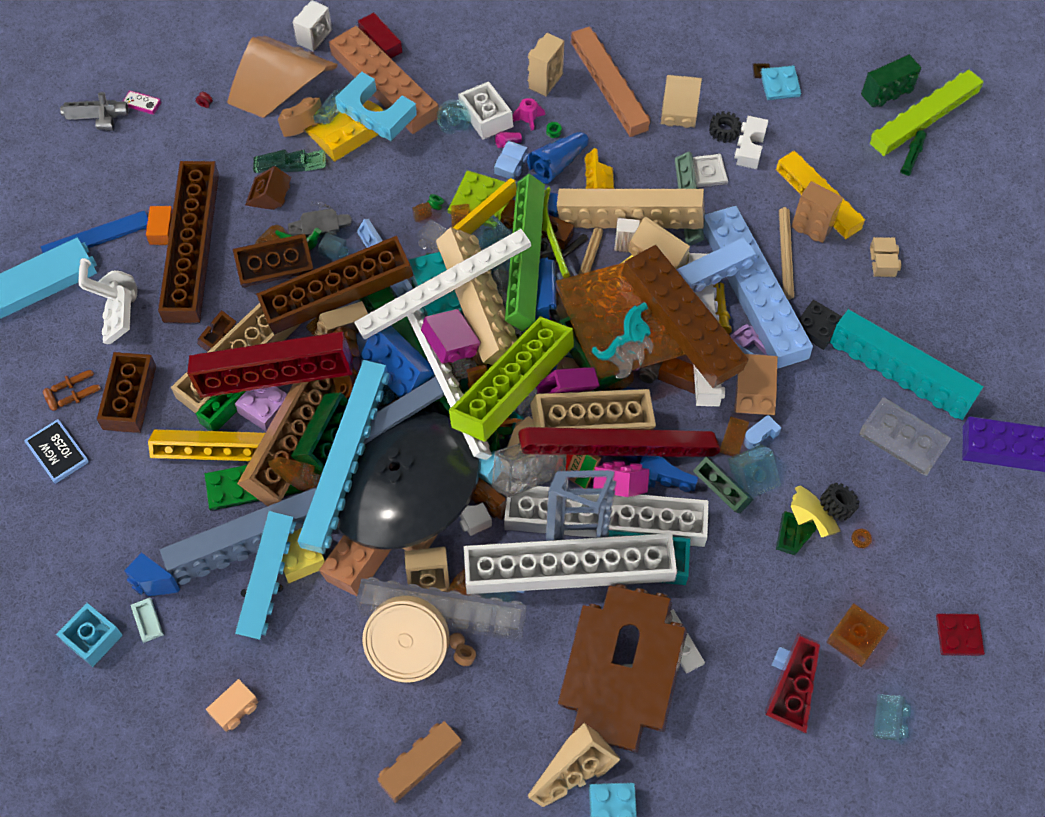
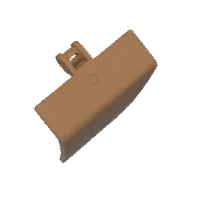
(272, 74)

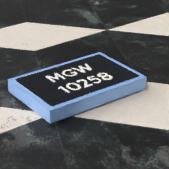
(56, 451)

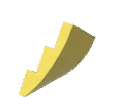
(808, 508)

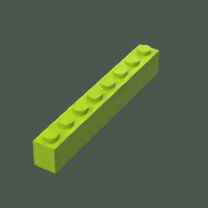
(926, 112)

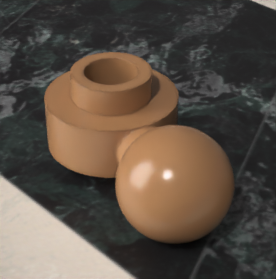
(463, 654)

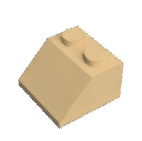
(427, 568)

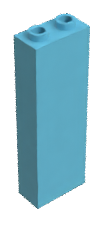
(42, 276)

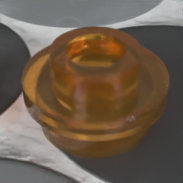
(865, 534)

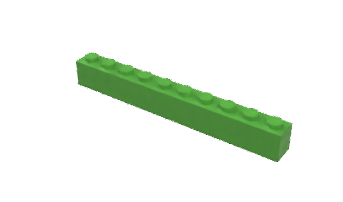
(525, 265)

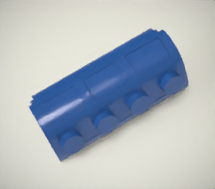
(546, 287)

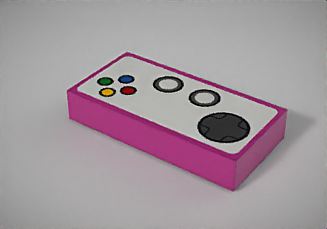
(142, 102)

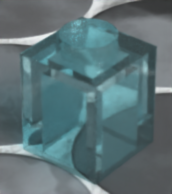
(332, 247)

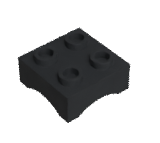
(819, 323)

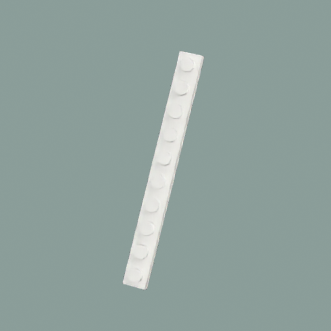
(442, 284)
(447, 382)

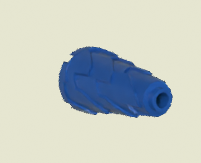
(554, 157)

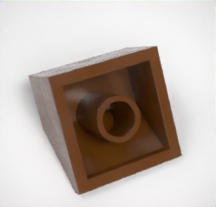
(269, 189)

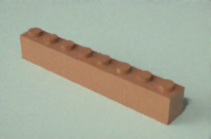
(610, 81)

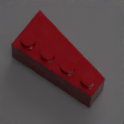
(795, 685)

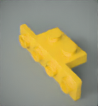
(597, 174)

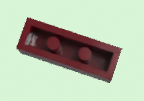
(380, 34)

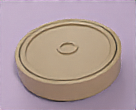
(406, 639)

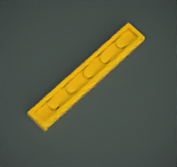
(487, 207)

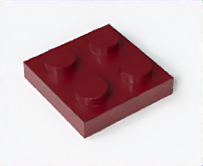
(960, 634)

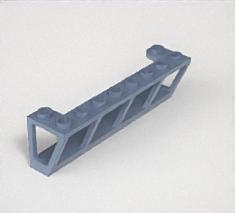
(558, 497)

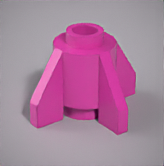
(528, 112)

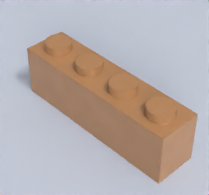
(419, 761)

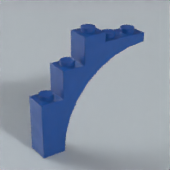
(663, 471)

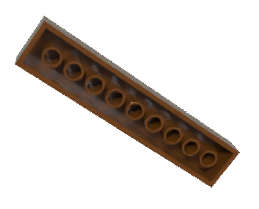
(189, 242)

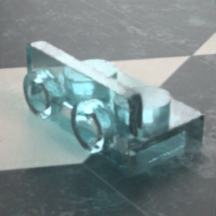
(891, 718)

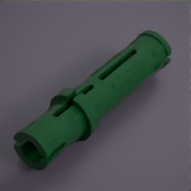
(916, 147)

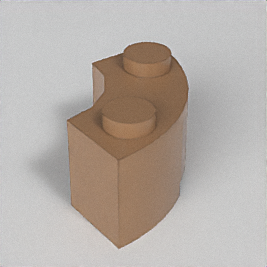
(299, 117)

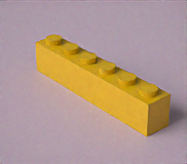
(800, 174)
(203, 445)

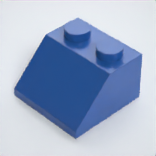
(150, 578)

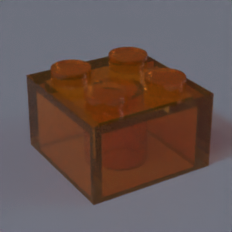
(857, 635)

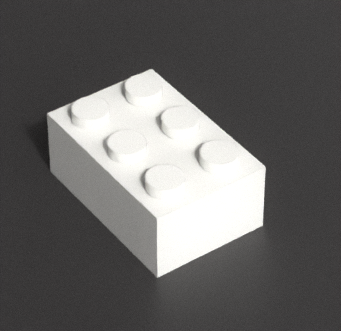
(487, 110)

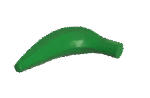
(312, 240)

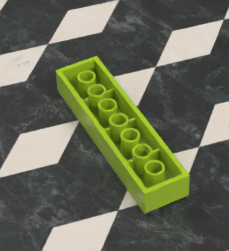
(511, 379)

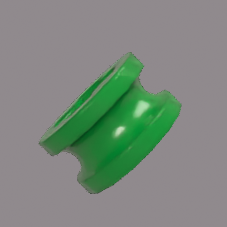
(550, 133)
(436, 201)

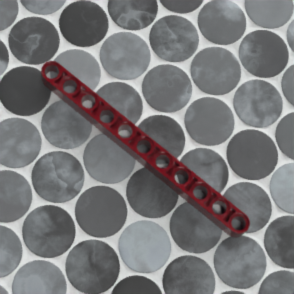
(617, 442)

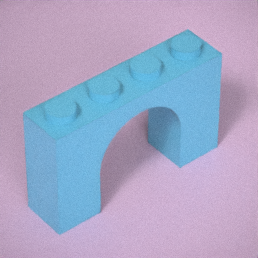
(386, 122)

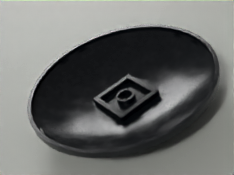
(419, 498)

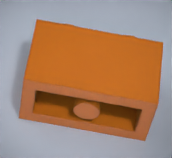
(159, 225)

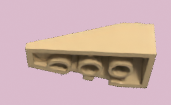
(578, 760)

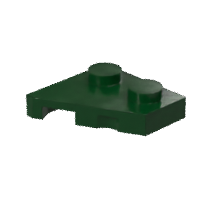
(792, 535)

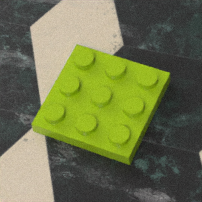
(475, 189)

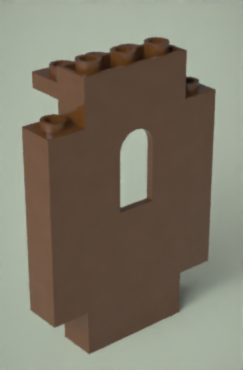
(615, 697)

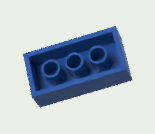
(403, 363)

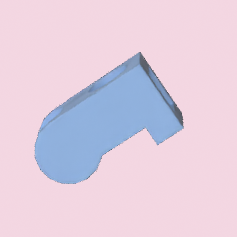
(760, 431)

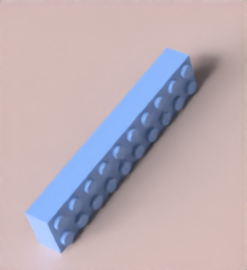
(760, 292)

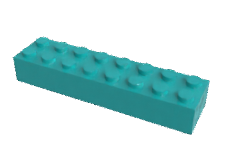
(905, 364)

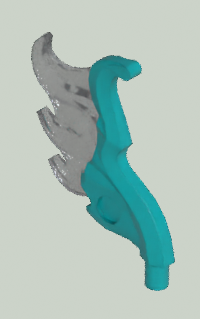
(630, 345)

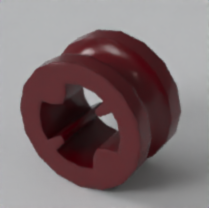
(204, 99)

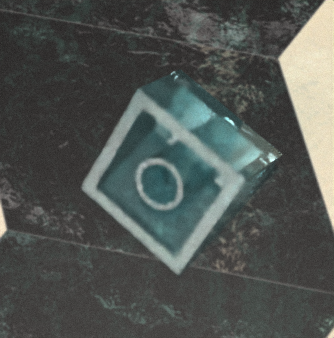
(755, 470)

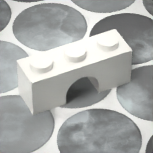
(753, 131)
(475, 519)

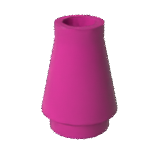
(503, 137)

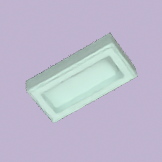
(147, 620)

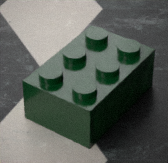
(891, 81)

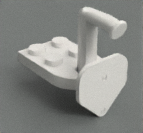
(120, 291)

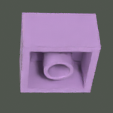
(260, 405)

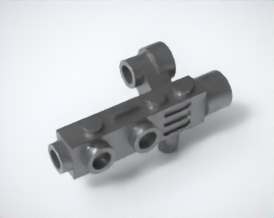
(101, 109)

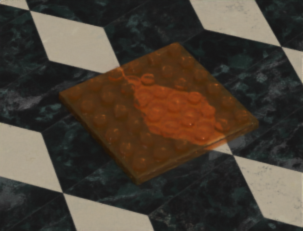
(597, 311)

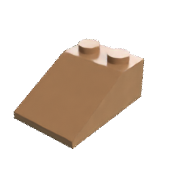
(757, 385)

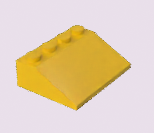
(342, 133)

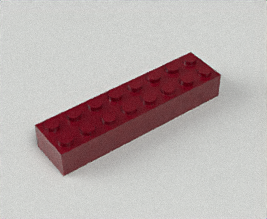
(270, 364)

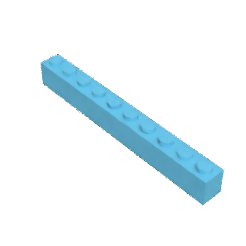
(343, 457)

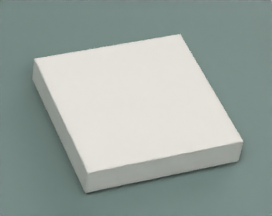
(709, 170)

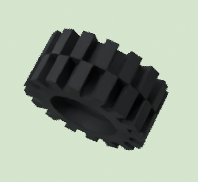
(726, 119)
(839, 501)

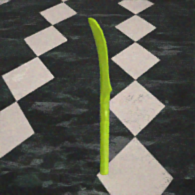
(547, 227)

